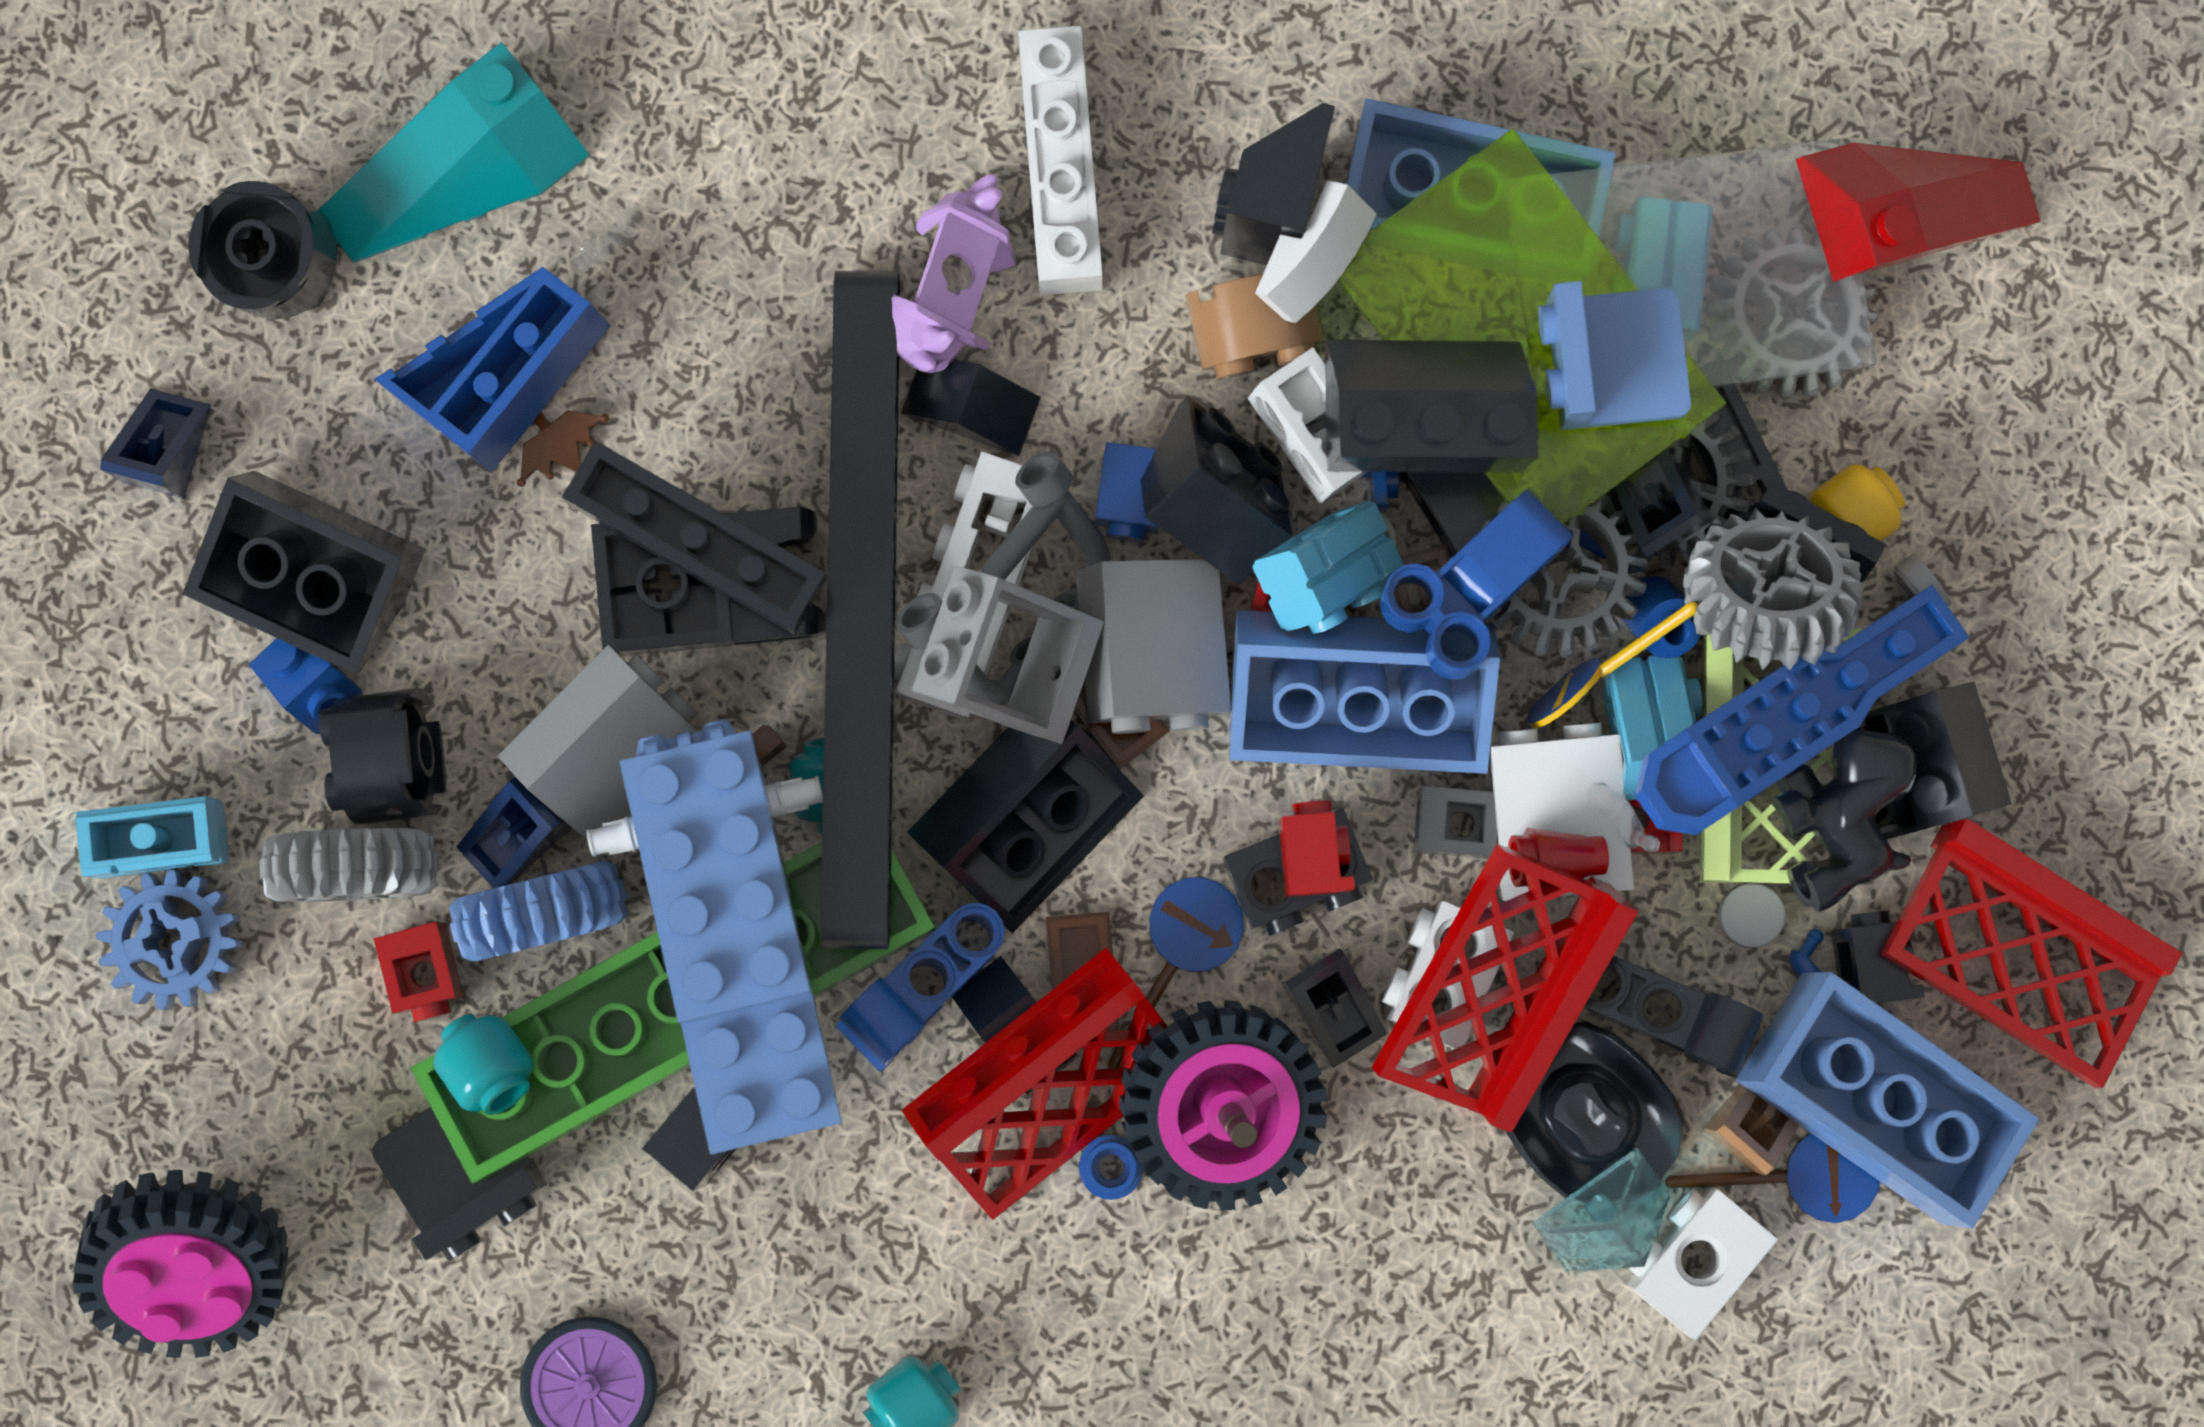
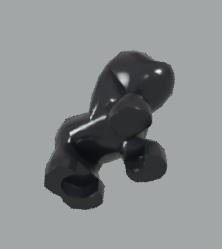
(1868, 775)

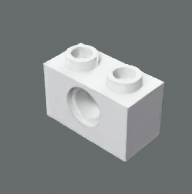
(1735, 1247)

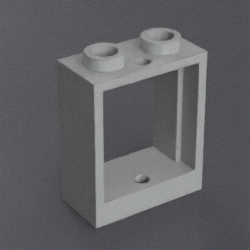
(1060, 640)

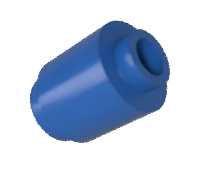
(1655, 605)

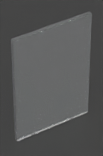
(1739, 255)

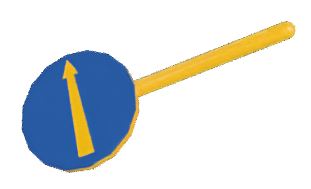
(1584, 676)

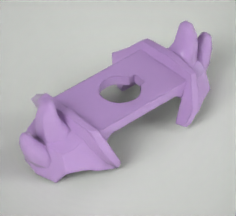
(937, 321)

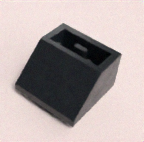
(1216, 491)
(1954, 757)

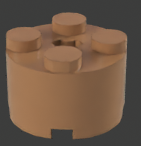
(1243, 328)

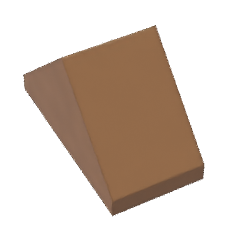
(1751, 1130)

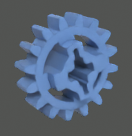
(177, 965)

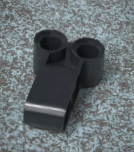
(1709, 1027)

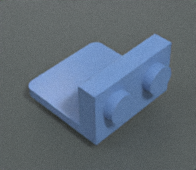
(1614, 356)

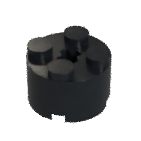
(257, 217)
(383, 756)

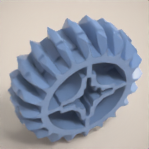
(538, 911)

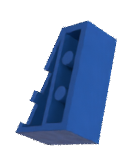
(500, 367)

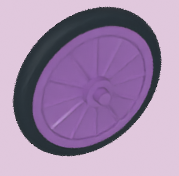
(588, 1376)

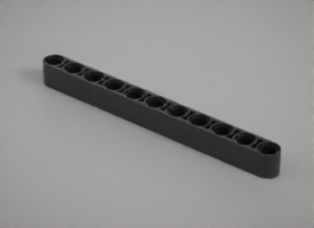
(860, 614)

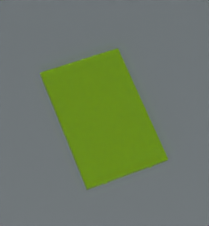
(1475, 267)

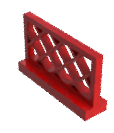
(2056, 904)
(1543, 1002)
(1025, 1059)

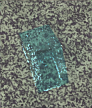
(1608, 1219)

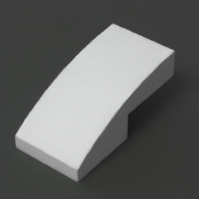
(1308, 267)

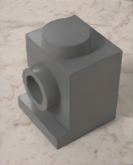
(1433, 815)

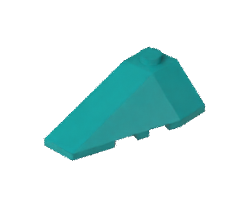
(464, 154)

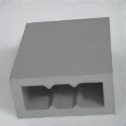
(1158, 644)
(577, 741)

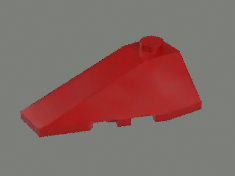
(1906, 203)

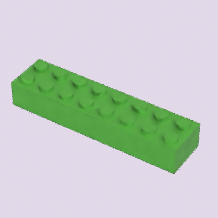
(620, 1035)

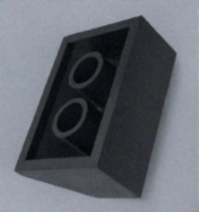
(1272, 187)
(1429, 406)
(302, 570)
(1025, 818)

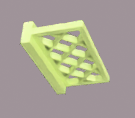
(1723, 840)

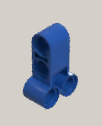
(1478, 581)
(894, 1013)

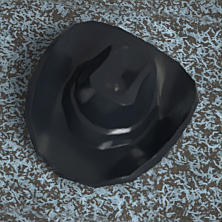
(1596, 1110)

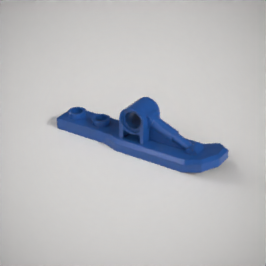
(1789, 717)

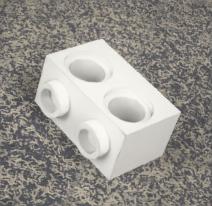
(1295, 413)
(1426, 936)

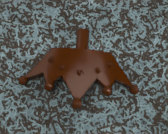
(558, 443)

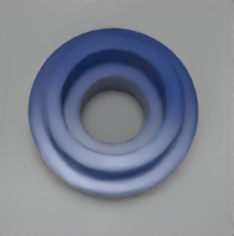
(1095, 1182)

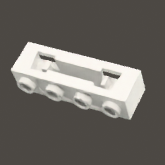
(1060, 160)
(989, 481)

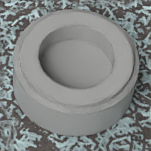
(1916, 576)
(1751, 915)

